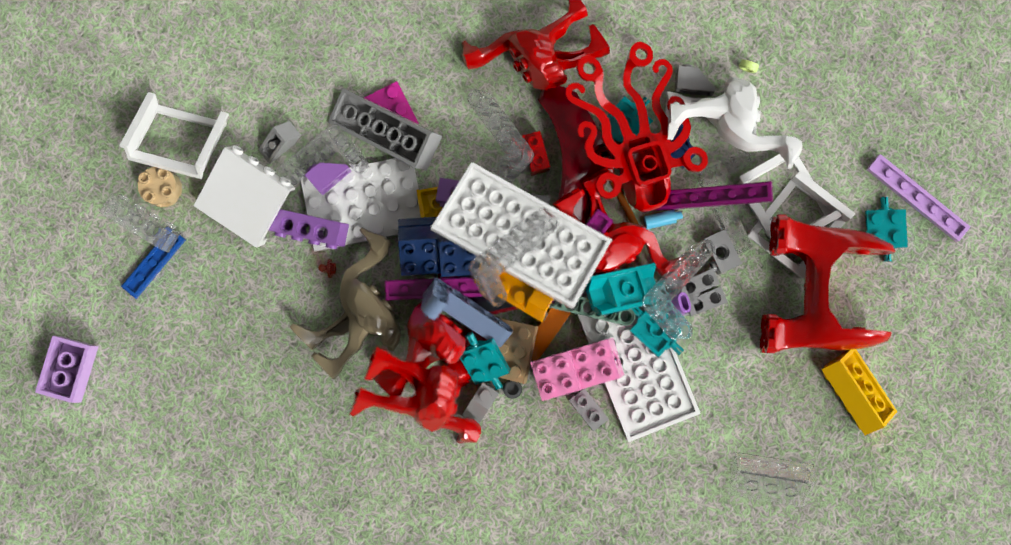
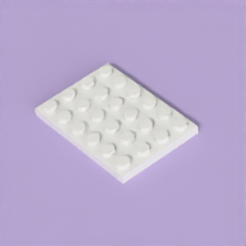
(367, 200)

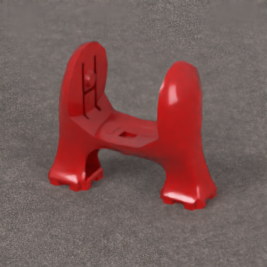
(819, 250)

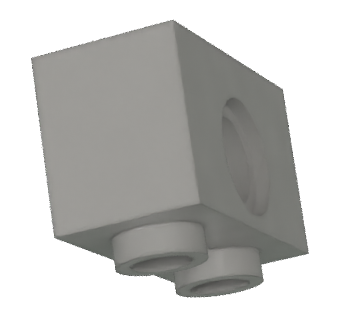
(730, 258)
(588, 409)

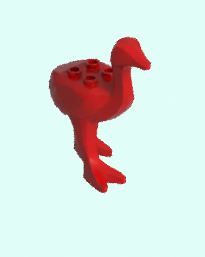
(535, 51)
(626, 237)
(428, 342)
(432, 396)

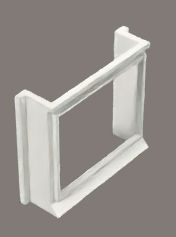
(141, 124)
(817, 194)
(758, 210)

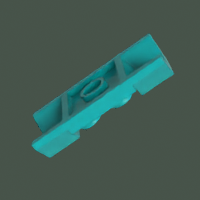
(620, 289)

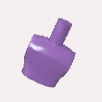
(682, 303)

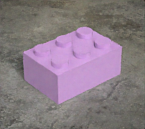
(66, 369)

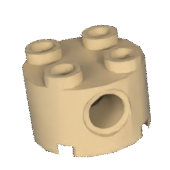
(159, 187)

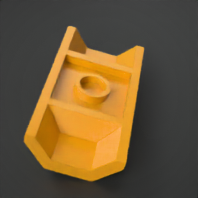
(525, 297)

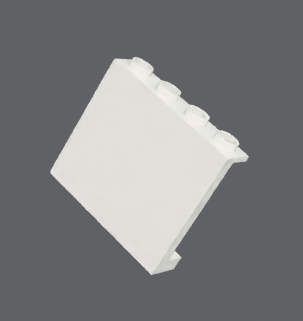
(243, 195)

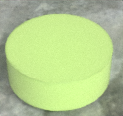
(748, 66)

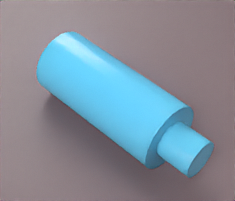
(662, 219)

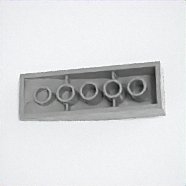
(385, 129)

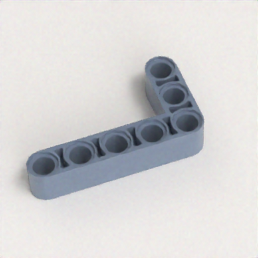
(444, 298)

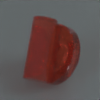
(330, 268)

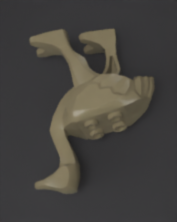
(363, 313)

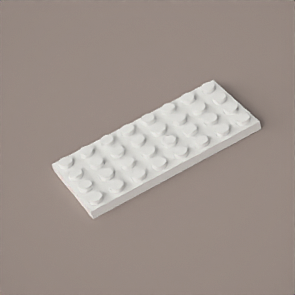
(489, 207)
(653, 387)

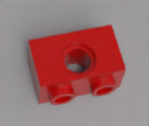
(540, 162)

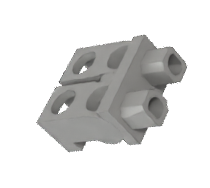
(708, 300)

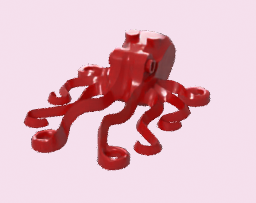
(641, 158)

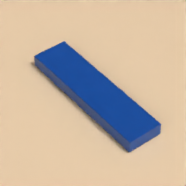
(149, 268)

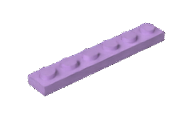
(918, 198)

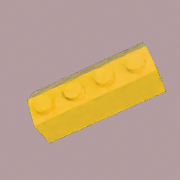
(859, 391)

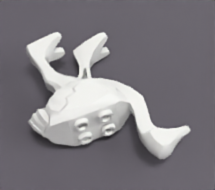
(735, 119)

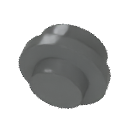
(512, 389)

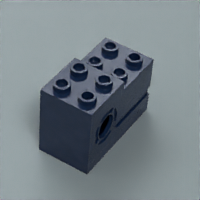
(428, 252)

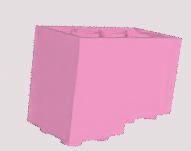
(577, 369)

